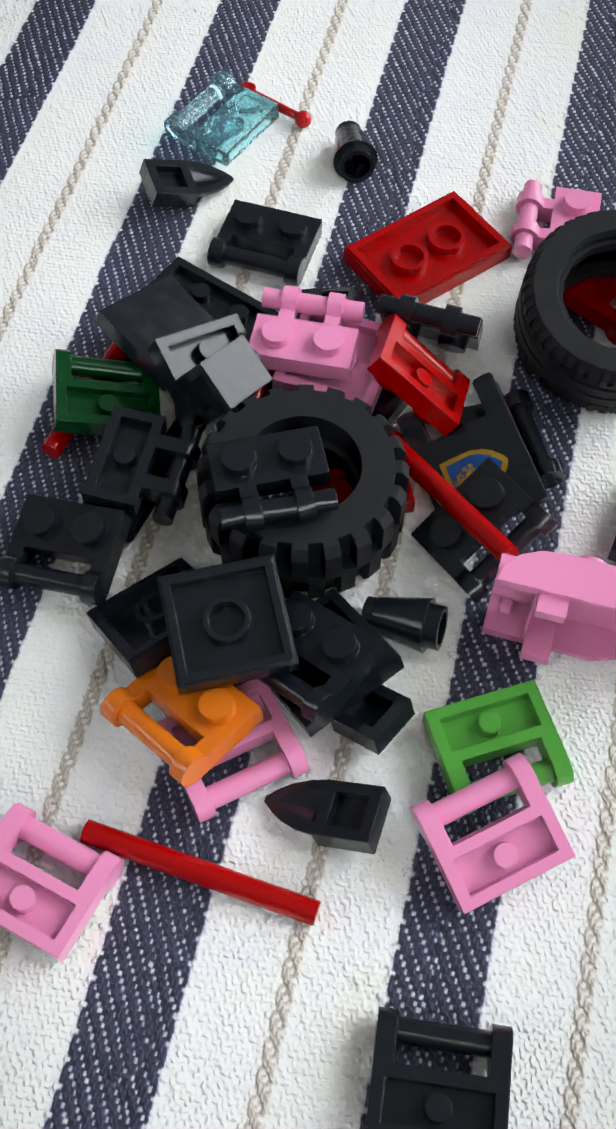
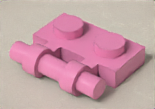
(533, 207)
(303, 345)

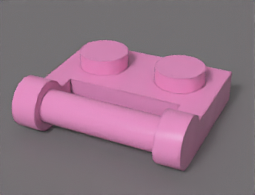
(274, 727)
(501, 852)
(39, 905)

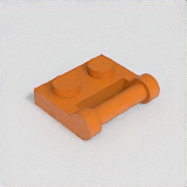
(212, 716)

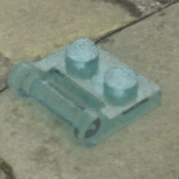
(229, 128)

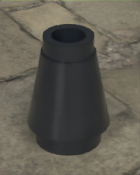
(353, 153)
(408, 620)

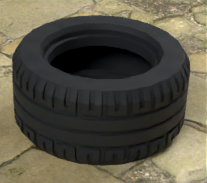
(546, 337)

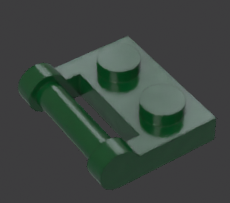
(87, 404)

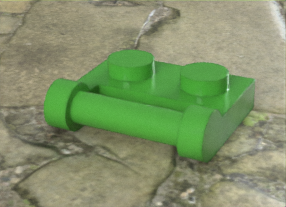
(493, 728)

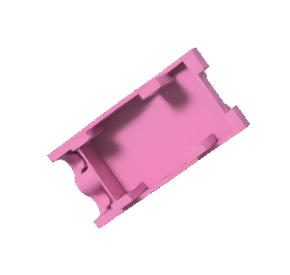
(554, 605)

